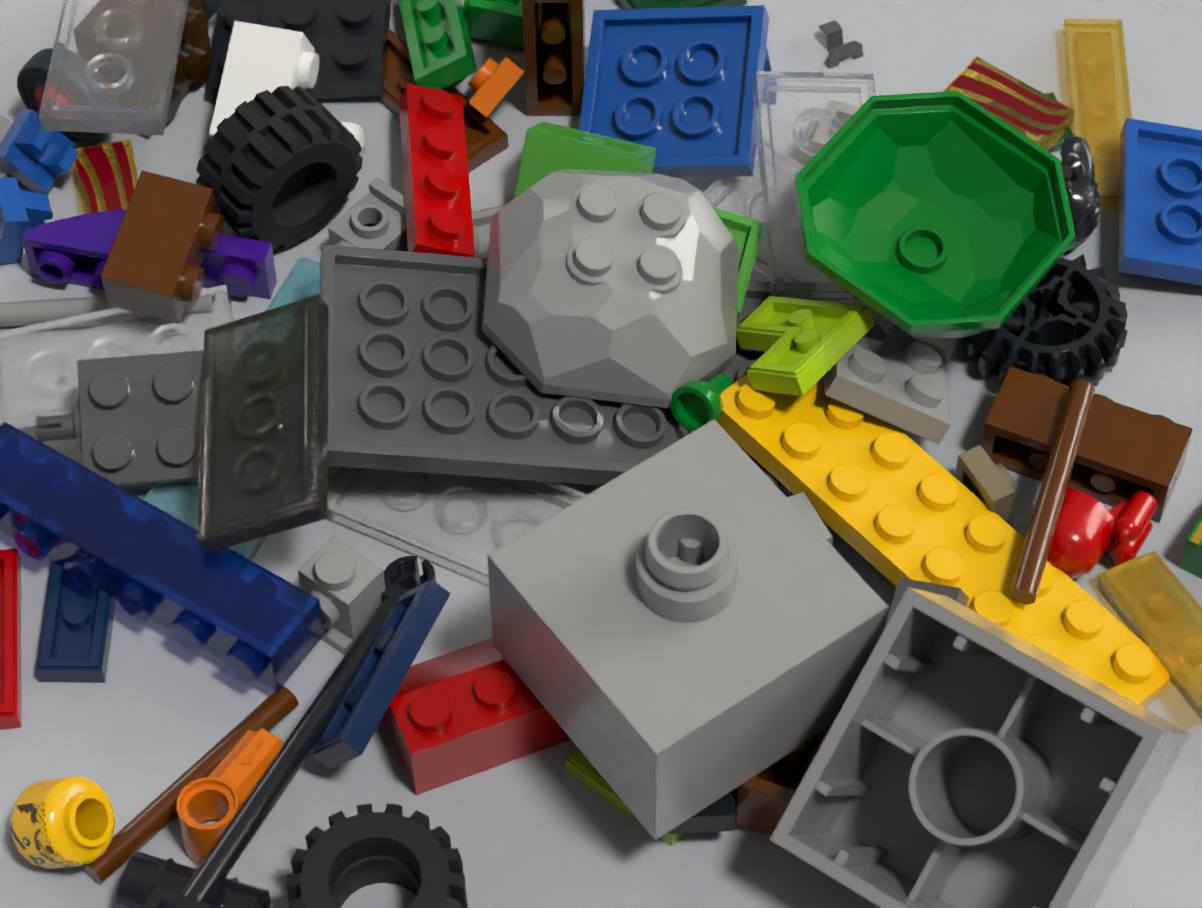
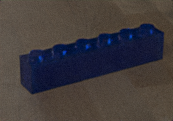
(153, 563)

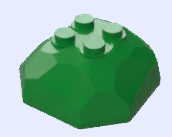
(934, 213)

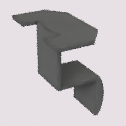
(835, 44)

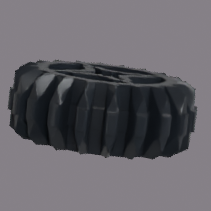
(1062, 329)

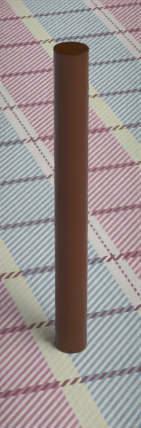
(1052, 492)
(163, 808)

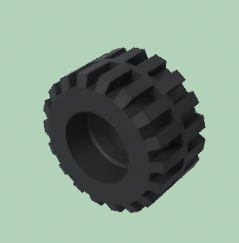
(280, 167)
(374, 851)

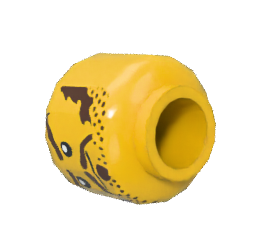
(62, 822)

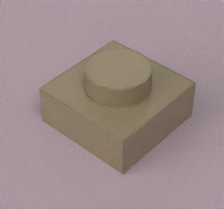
(987, 481)

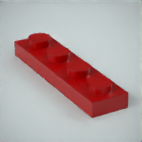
(435, 172)

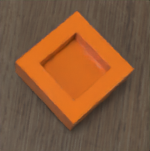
(493, 83)

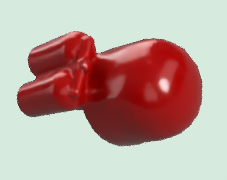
(1089, 530)

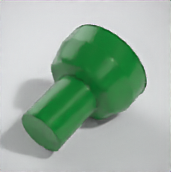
(699, 401)

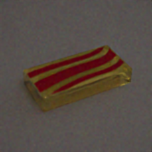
(1014, 102)
(106, 176)

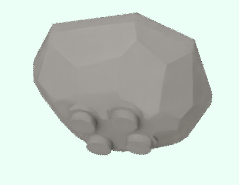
(612, 286)

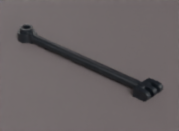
(399, 578)

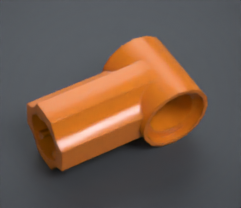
(223, 792)

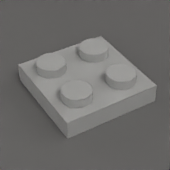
(894, 383)

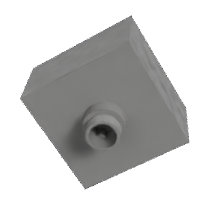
(683, 625)
(976, 771)

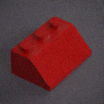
(465, 717)

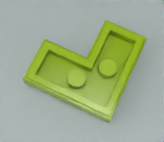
(799, 341)

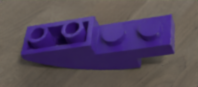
(79, 246)

